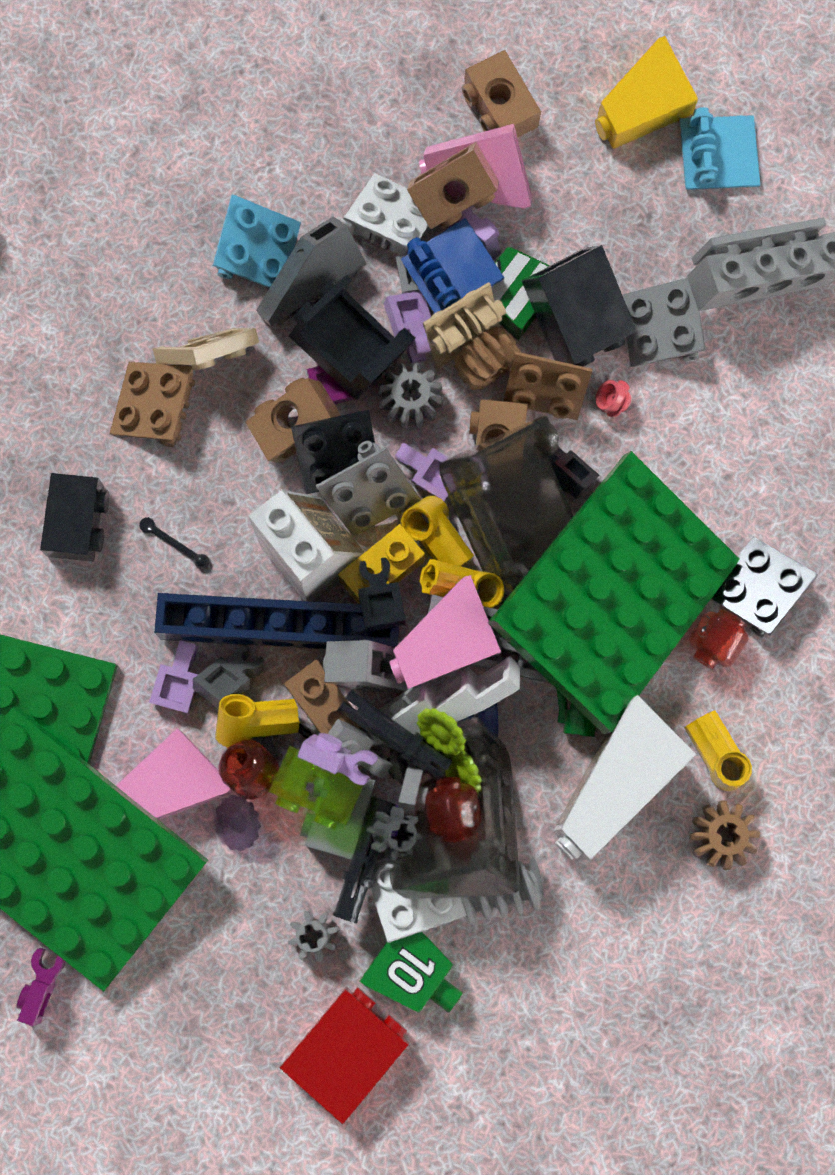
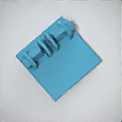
(719, 151)
(254, 242)

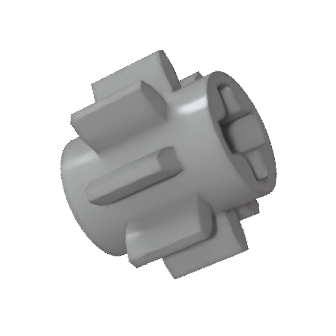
(322, 942)

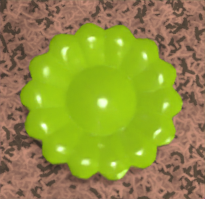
(441, 731)
(464, 768)

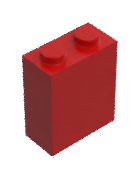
(346, 1053)

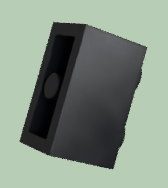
(74, 517)

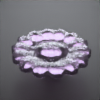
(237, 823)

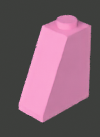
(503, 155)
(446, 638)
(174, 778)

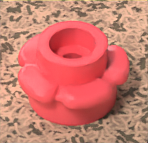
(613, 397)

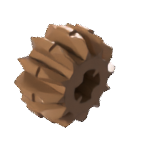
(486, 358)
(711, 839)

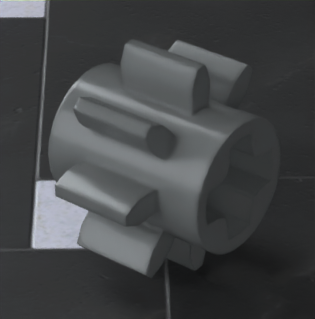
(405, 837)

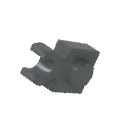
(227, 678)

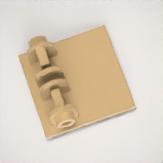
(461, 322)

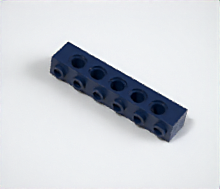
(262, 622)

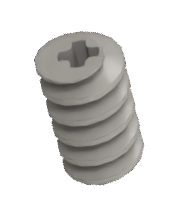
(530, 889)

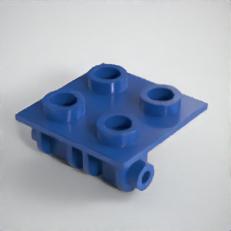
(450, 265)

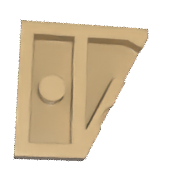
(204, 349)

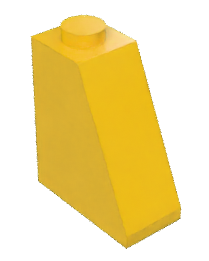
(646, 98)

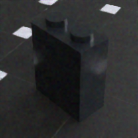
(580, 306)

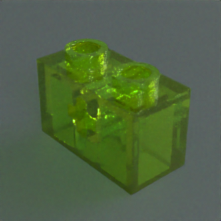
(291, 793)

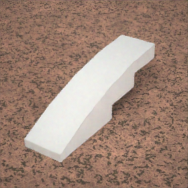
(457, 697)

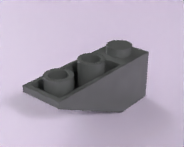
(318, 257)

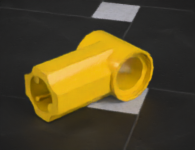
(438, 535)
(440, 577)
(242, 719)
(716, 747)

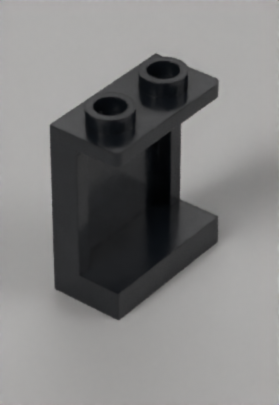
(347, 339)

